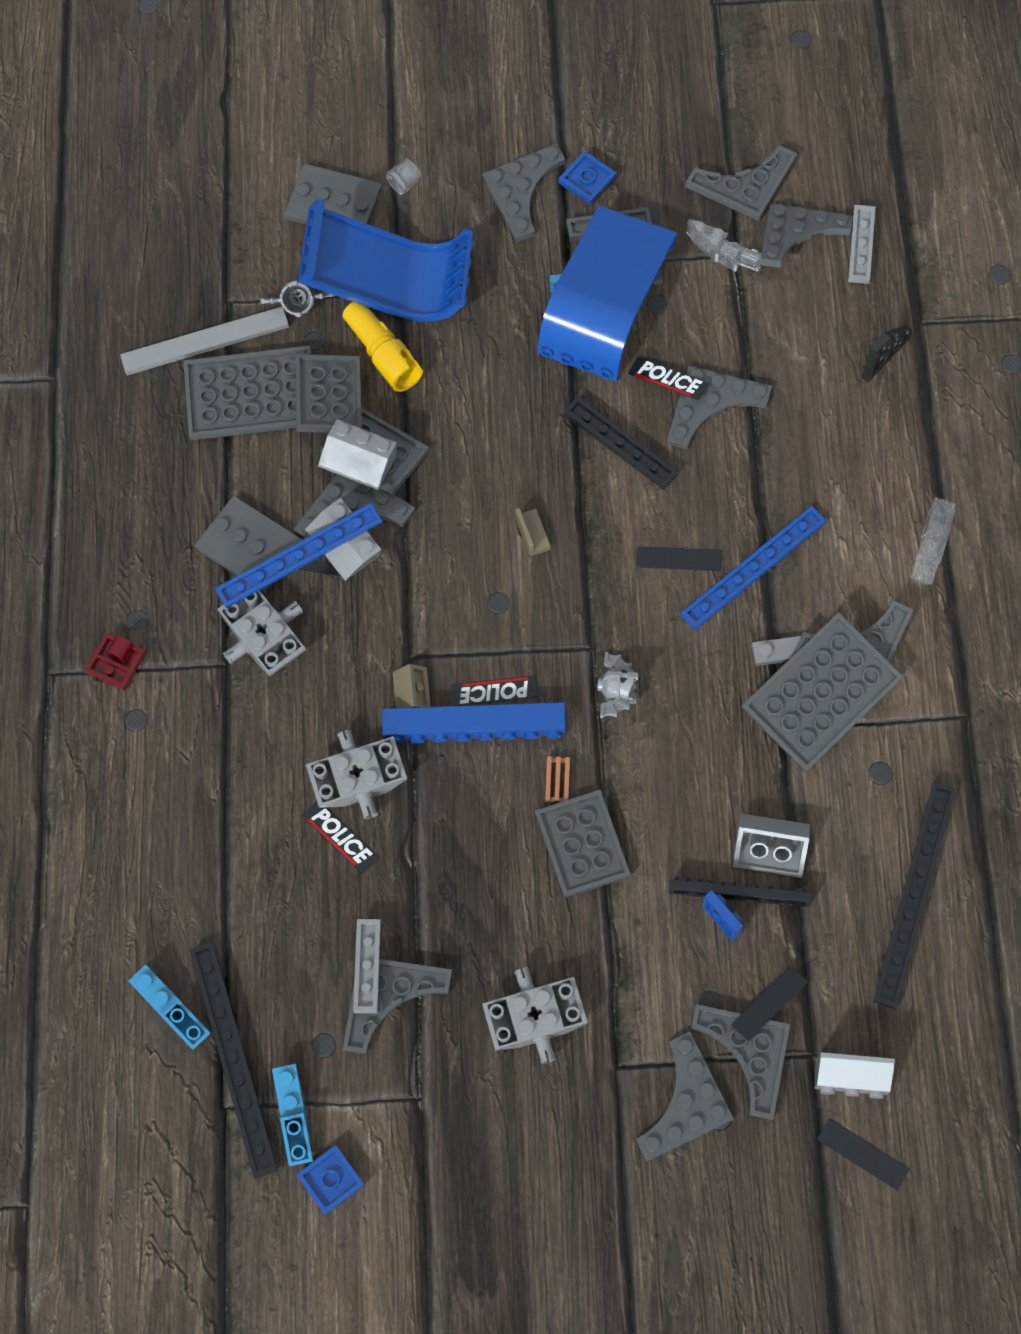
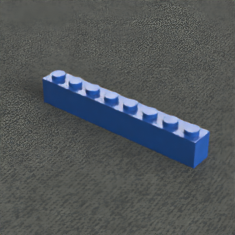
(474, 722)

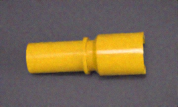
(387, 353)

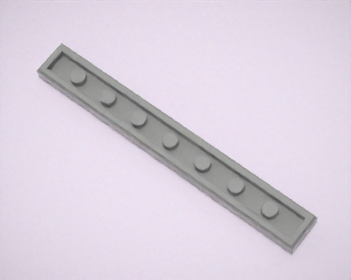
(204, 340)

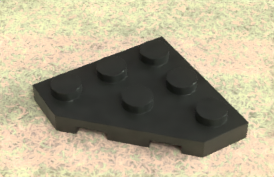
(884, 349)

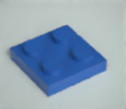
(587, 177)
(728, 922)
(330, 1180)

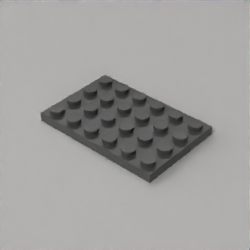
(241, 393)
(821, 692)

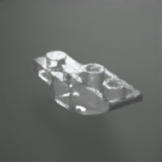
(715, 245)
(933, 541)

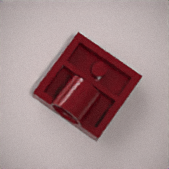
(115, 661)

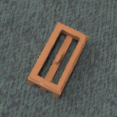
(558, 761)

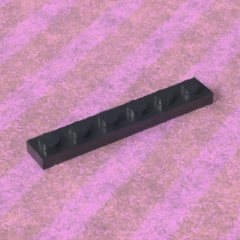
(620, 443)
(748, 893)

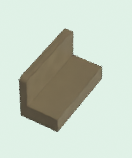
(532, 531)
(411, 687)

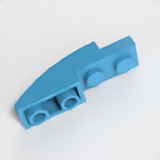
(169, 1007)
(293, 1114)

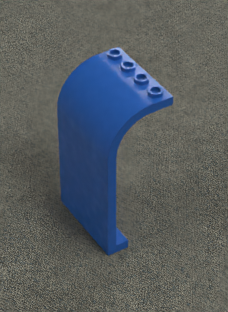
(383, 268)
(603, 292)

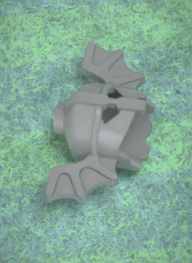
(288, 299)
(617, 685)

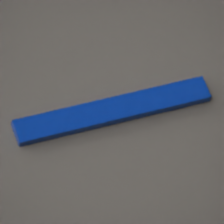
(298, 555)
(753, 568)

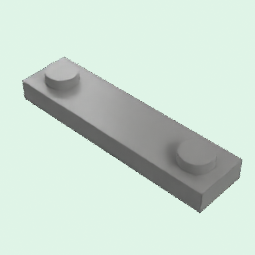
(861, 244)
(774, 650)
(367, 966)

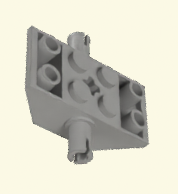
(248, 621)
(335, 776)
(559, 1010)

